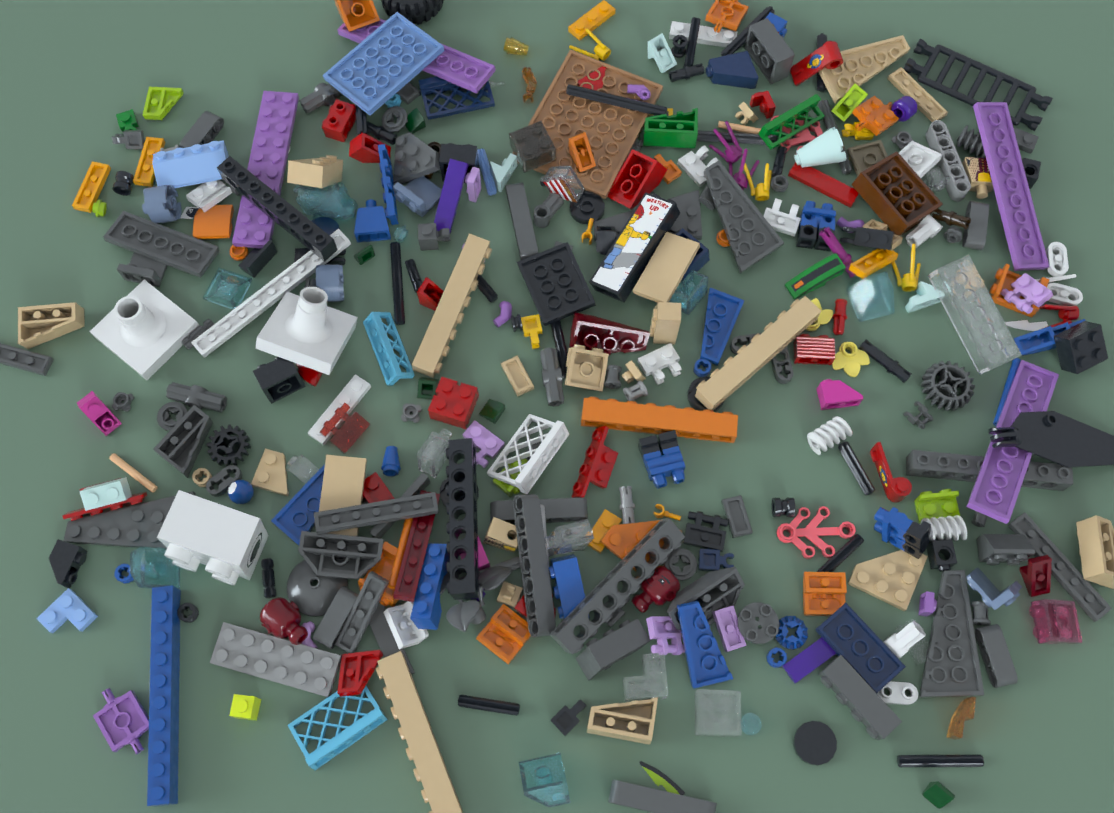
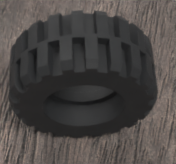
(413, 10)

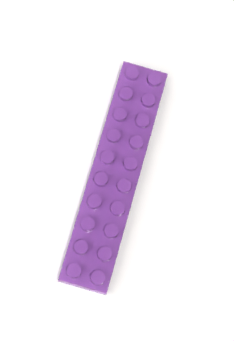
(450, 65)
(267, 163)
(1010, 186)
(1006, 467)

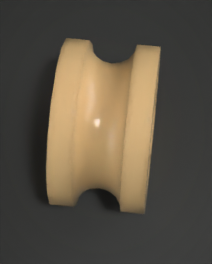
(198, 473)

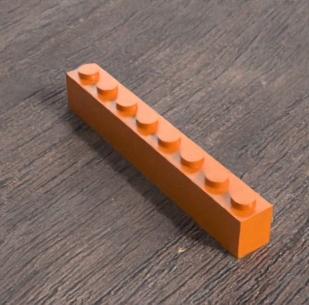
(659, 419)

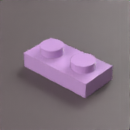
(473, 183)
(728, 628)

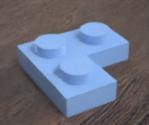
(67, 607)

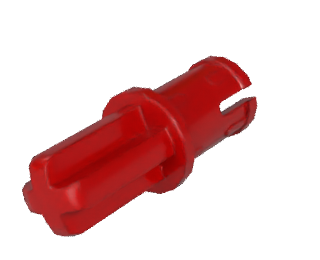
(839, 316)

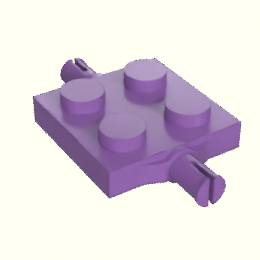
(122, 721)

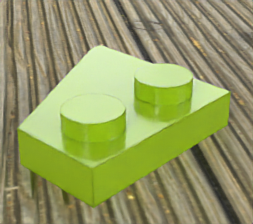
(160, 102)

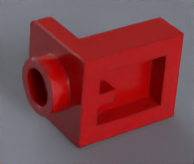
(765, 102)

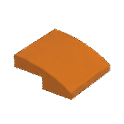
(213, 223)
(823, 592)
(505, 634)

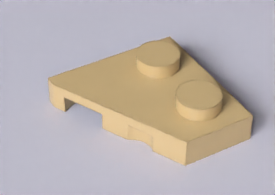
(272, 473)

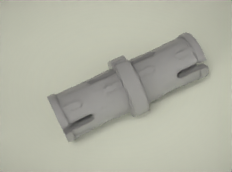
(627, 505)

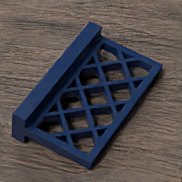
(437, 86)

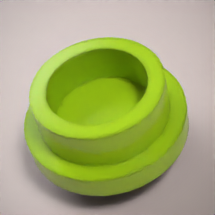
(99, 208)

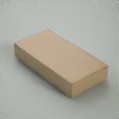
(517, 376)

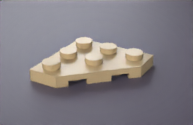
(889, 577)

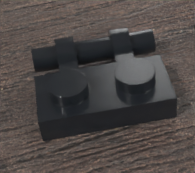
(703, 536)

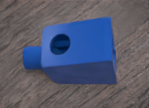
(371, 223)

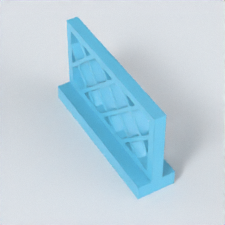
(342, 739)

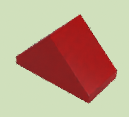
(429, 294)

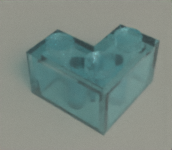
(690, 291)

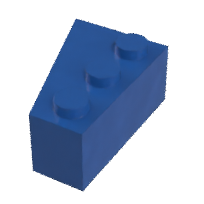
(568, 583)

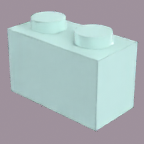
(105, 493)

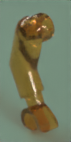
(531, 83)

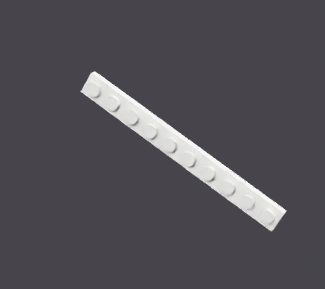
(264, 298)

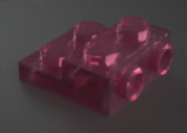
(1055, 622)

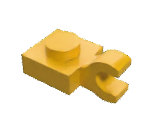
(850, 130)
(532, 328)

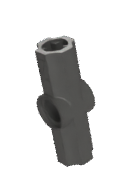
(323, 94)
(552, 377)
(196, 396)

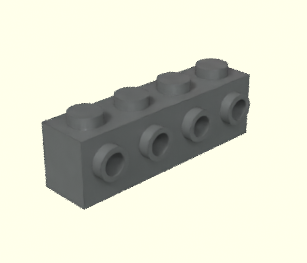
(860, 698)

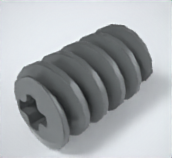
(972, 141)

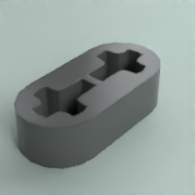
(223, 480)

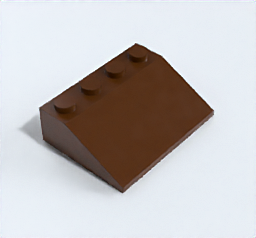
(896, 193)

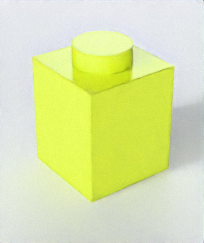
(245, 707)

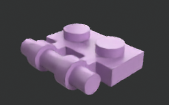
(1031, 290)
(485, 441)
(662, 629)

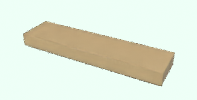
(924, 100)

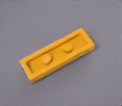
(591, 20)
(145, 173)
(91, 187)
(872, 262)

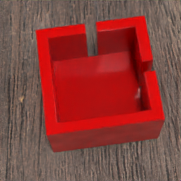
(453, 403)

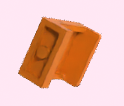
(1004, 281)
(384, 569)

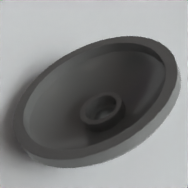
(312, 599)

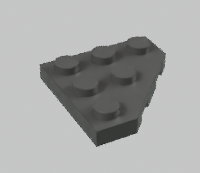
(413, 159)

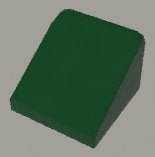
(415, 121)
(365, 254)
(427, 387)
(492, 410)
(938, 794)

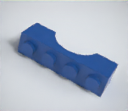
(427, 606)

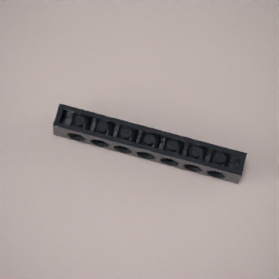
(277, 208)
(469, 586)

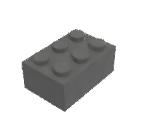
(769, 51)

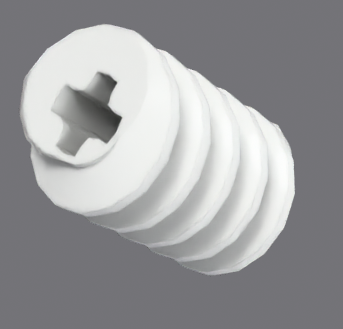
(828, 434)
(947, 527)

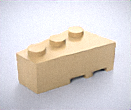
(316, 171)
(47, 322)
(665, 322)
(1097, 550)
(624, 721)

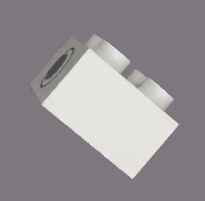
(213, 536)

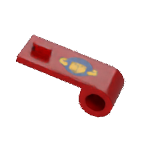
(826, 56)
(895, 488)

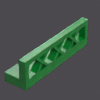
(790, 116)

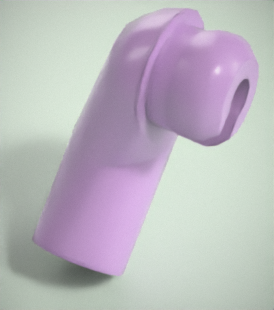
(310, 626)

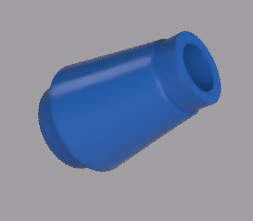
(391, 462)

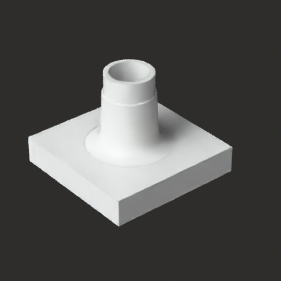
(144, 329)
(307, 330)

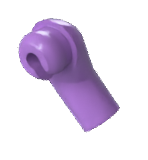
(640, 90)
(853, 224)
(505, 315)

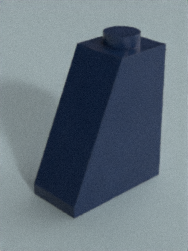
(733, 70)

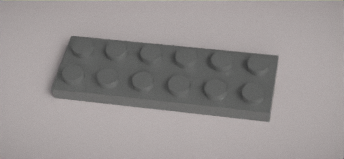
(161, 244)

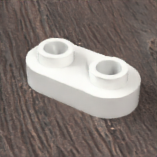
(1057, 261)
(1062, 292)
(897, 693)

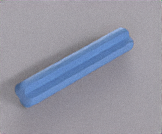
(486, 172)

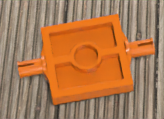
(726, 14)
(874, 116)

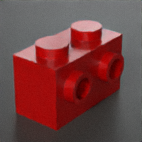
(339, 120)

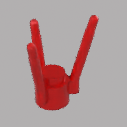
(1066, 313)

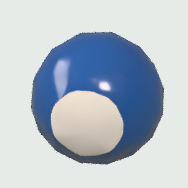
(240, 491)

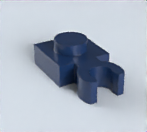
(711, 560)

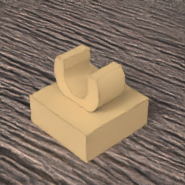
(747, 113)
(633, 373)
(509, 594)

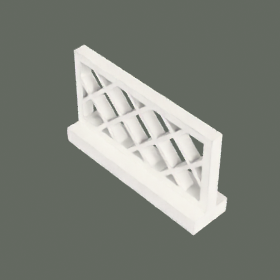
(539, 457)

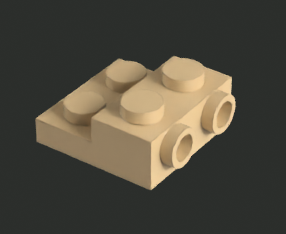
(586, 368)

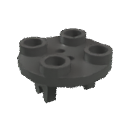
(749, 626)

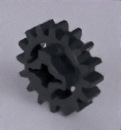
(220, 445)

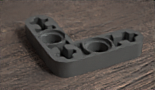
(777, 365)

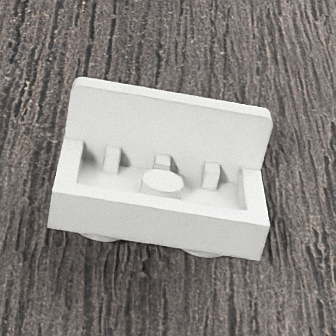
(402, 627)

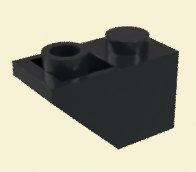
(66, 562)

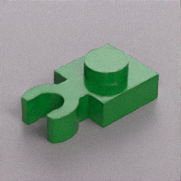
(127, 120)

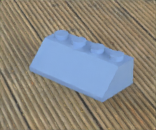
(190, 164)

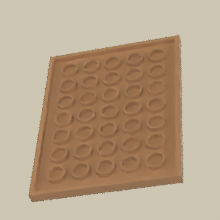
(608, 127)

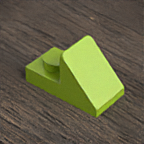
(849, 102)

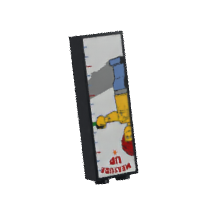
(634, 247)

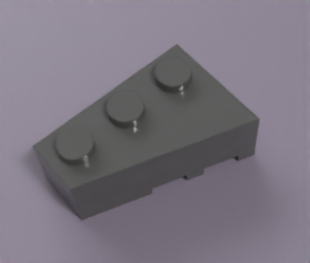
(185, 440)
(612, 647)

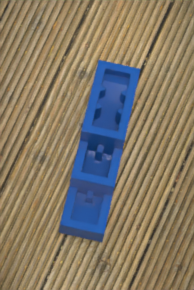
(1041, 339)

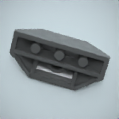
(340, 554)
(712, 591)

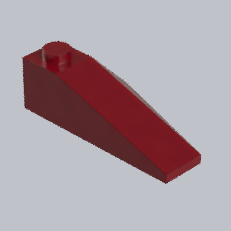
(606, 335)

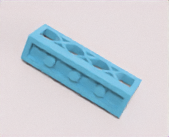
(384, 346)

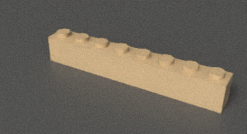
(451, 306)
(757, 353)
(419, 735)

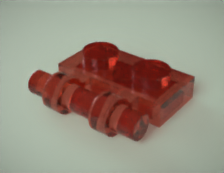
(350, 430)

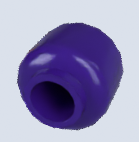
(904, 108)

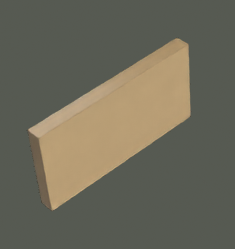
(666, 268)
(343, 485)

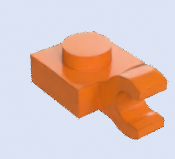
(673, 171)

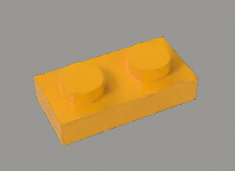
(600, 528)

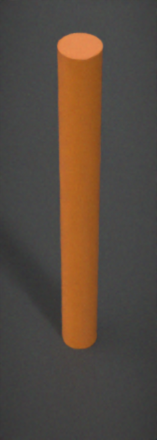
(400, 553)

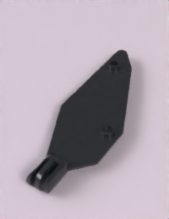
(1057, 439)

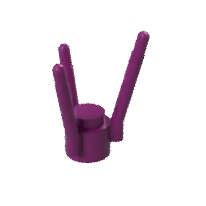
(733, 153)
(739, 177)

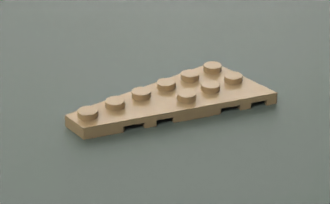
(862, 64)

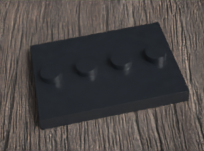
(556, 284)

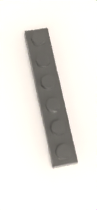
(375, 513)
(1062, 568)

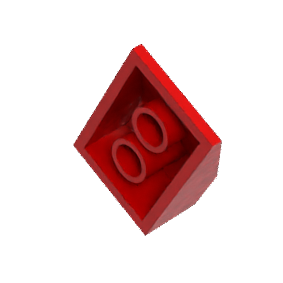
(636, 177)

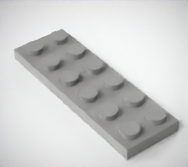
(276, 659)

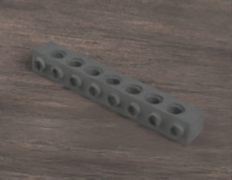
(967, 468)
(564, 632)

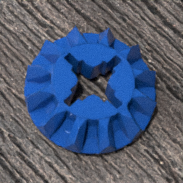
(791, 642)

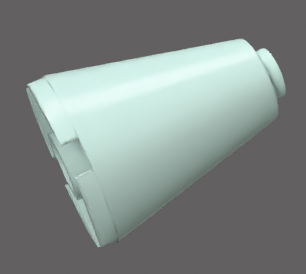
(821, 150)

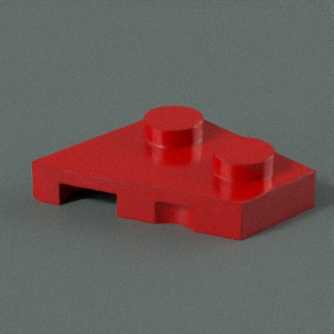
(356, 671)

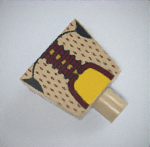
(978, 176)
(497, 535)

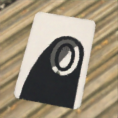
(189, 212)

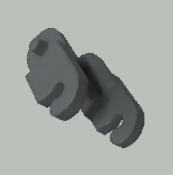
(923, 412)

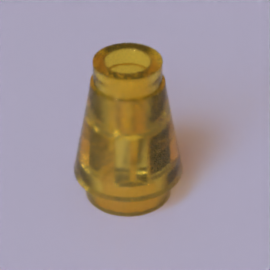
(513, 46)

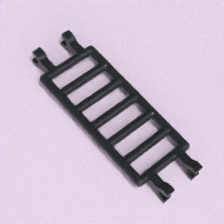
(922, 48)

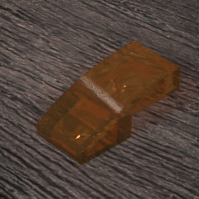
(964, 712)

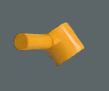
(588, 234)
(665, 513)

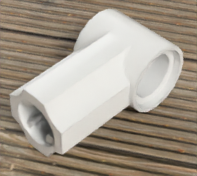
(926, 229)
(906, 638)

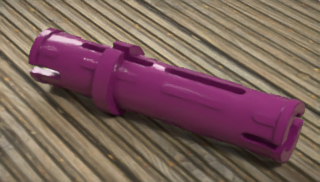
(837, 248)

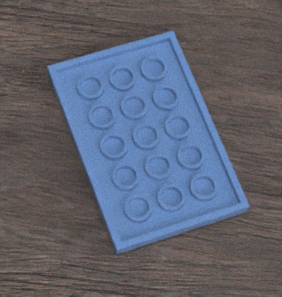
(383, 63)

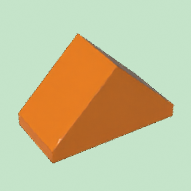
(581, 152)

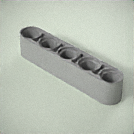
(950, 163)

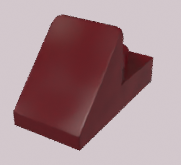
(1037, 575)

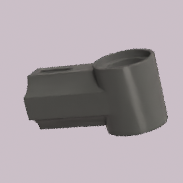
(547, 209)

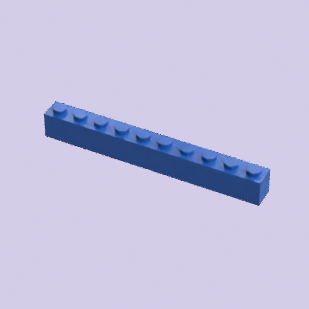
(164, 697)

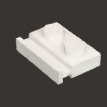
(208, 194)

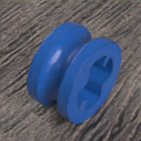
(699, 372)
(118, 573)
(772, 652)

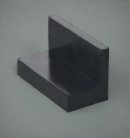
(258, 258)

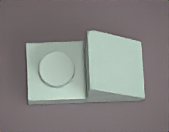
(660, 51)
(503, 173)
(925, 297)

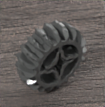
(945, 391)

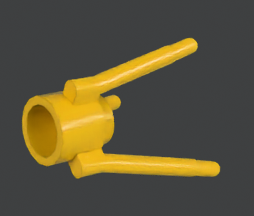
(601, 51)
(761, 191)
(910, 280)

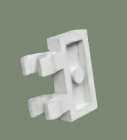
(693, 165)
(781, 221)
(659, 359)

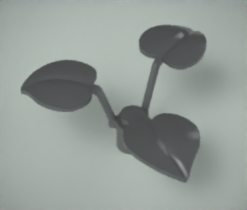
(471, 611)

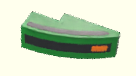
(815, 276)

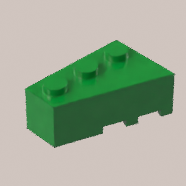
(672, 130)

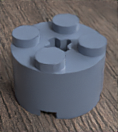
(161, 204)
(331, 280)

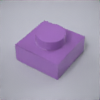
(927, 604)

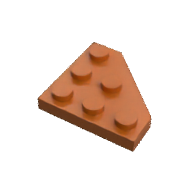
(624, 537)

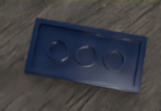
(860, 647)

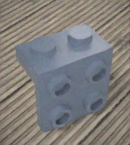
(418, 195)
(991, 595)

